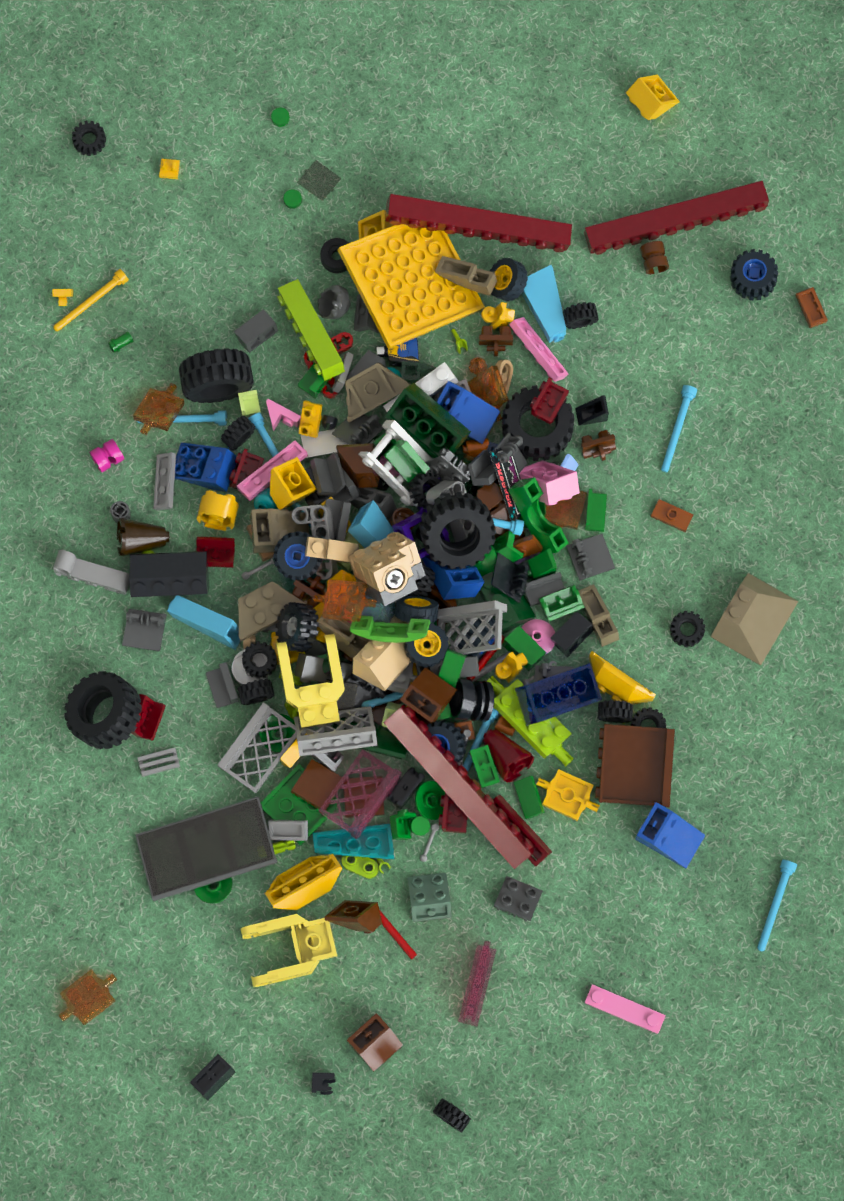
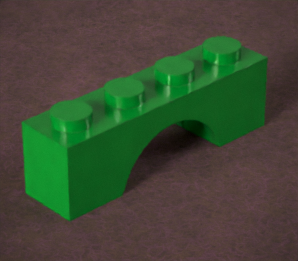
(526, 497)

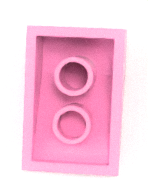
(554, 481)

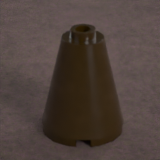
(139, 536)

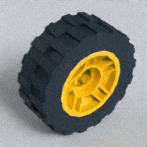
(510, 278)
(416, 608)
(428, 656)

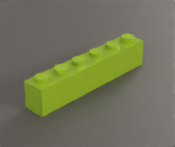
(310, 329)

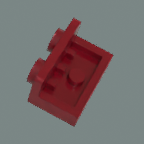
(548, 401)
(247, 464)
(219, 550)
(150, 718)
(453, 817)

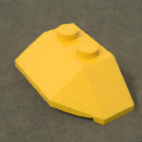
(617, 683)
(304, 882)

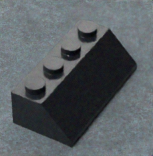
(168, 574)

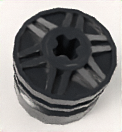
(472, 700)

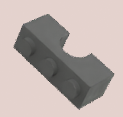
(310, 668)

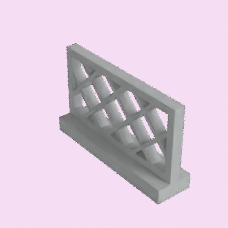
(472, 613)
(246, 737)
(337, 738)

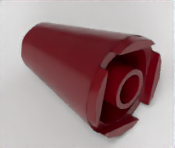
(507, 755)

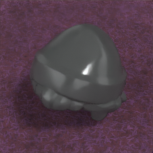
(334, 302)

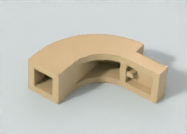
(330, 549)

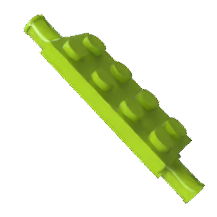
(543, 736)

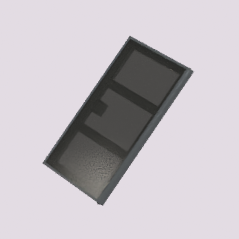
(206, 848)

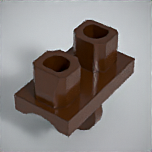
(493, 341)
(598, 447)
(303, 587)

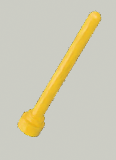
(118, 279)

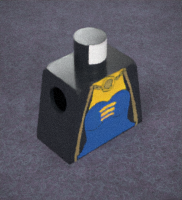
(404, 352)

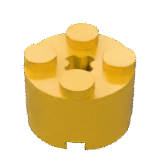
(218, 510)

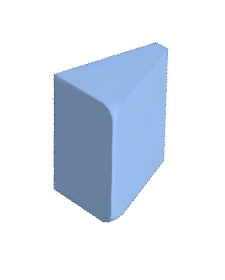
(569, 463)

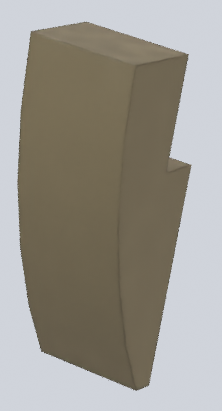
(467, 275)
(598, 616)
(345, 640)

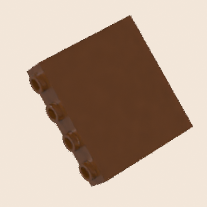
(635, 765)

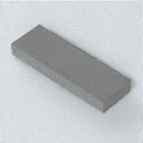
(164, 481)

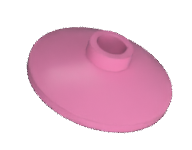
(544, 629)

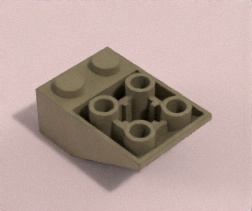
(270, 526)

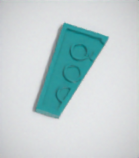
(372, 843)

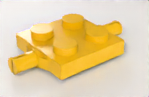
(567, 795)

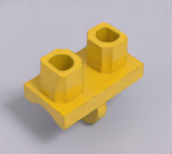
(498, 316)
(310, 419)
(510, 666)

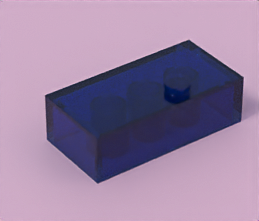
(558, 694)

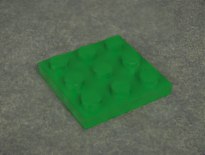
(285, 805)

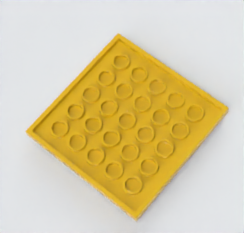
(400, 282)

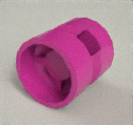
(107, 455)

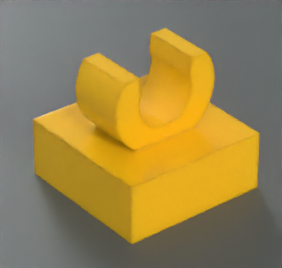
(169, 169)
(62, 294)

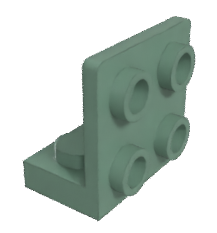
(429, 897)

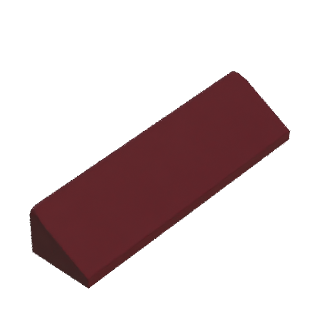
(541, 850)

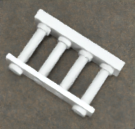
(396, 432)

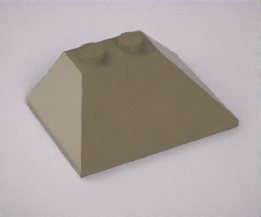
(754, 619)

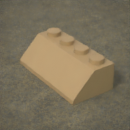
(381, 661)

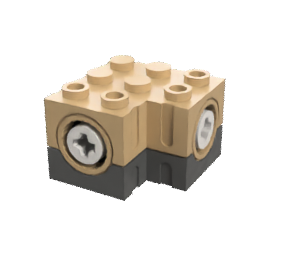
(388, 568)

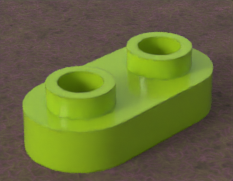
(359, 865)

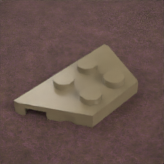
(372, 389)
(261, 608)

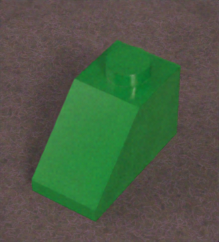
(542, 565)

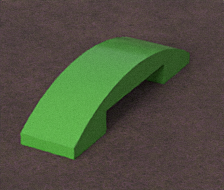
(390, 632)

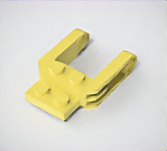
(314, 702)
(311, 941)

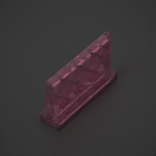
(374, 803)
(477, 985)

